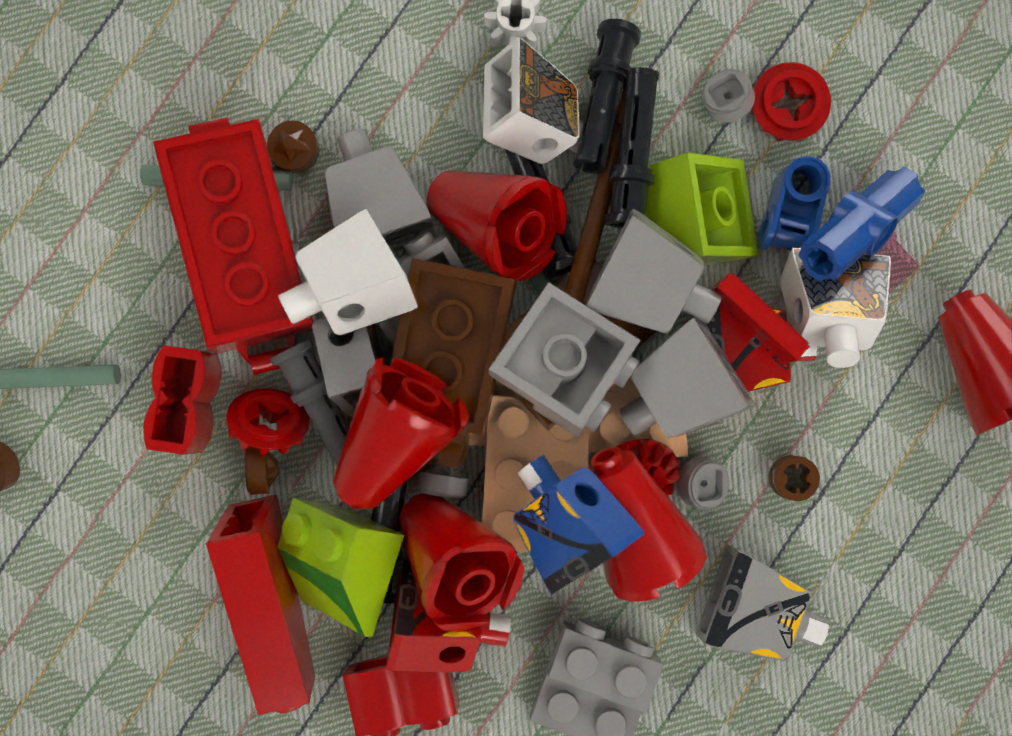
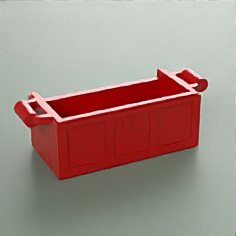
(232, 236)

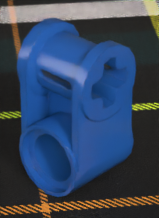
(790, 215)

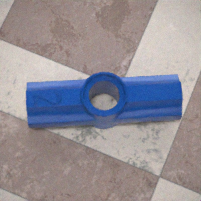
(861, 224)

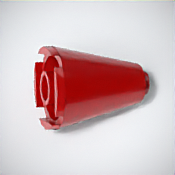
(501, 218)
(981, 356)
(394, 431)
(670, 545)
(457, 563)

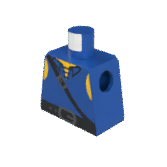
(571, 523)

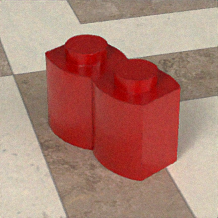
(181, 413)
(392, 699)

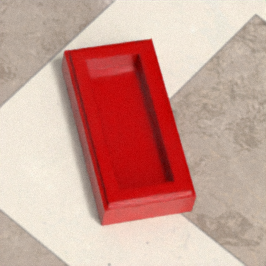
(760, 319)

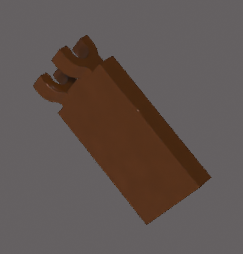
(457, 338)

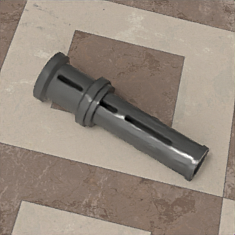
(310, 392)

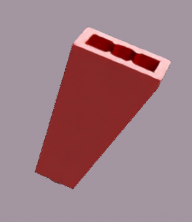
(262, 605)

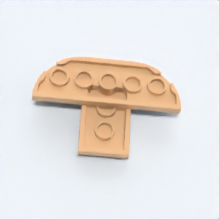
(517, 438)

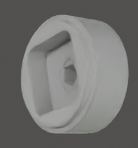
(728, 95)
(442, 482)
(703, 483)

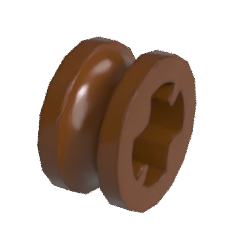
(809, 477)

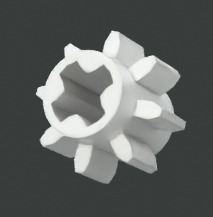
(502, 18)

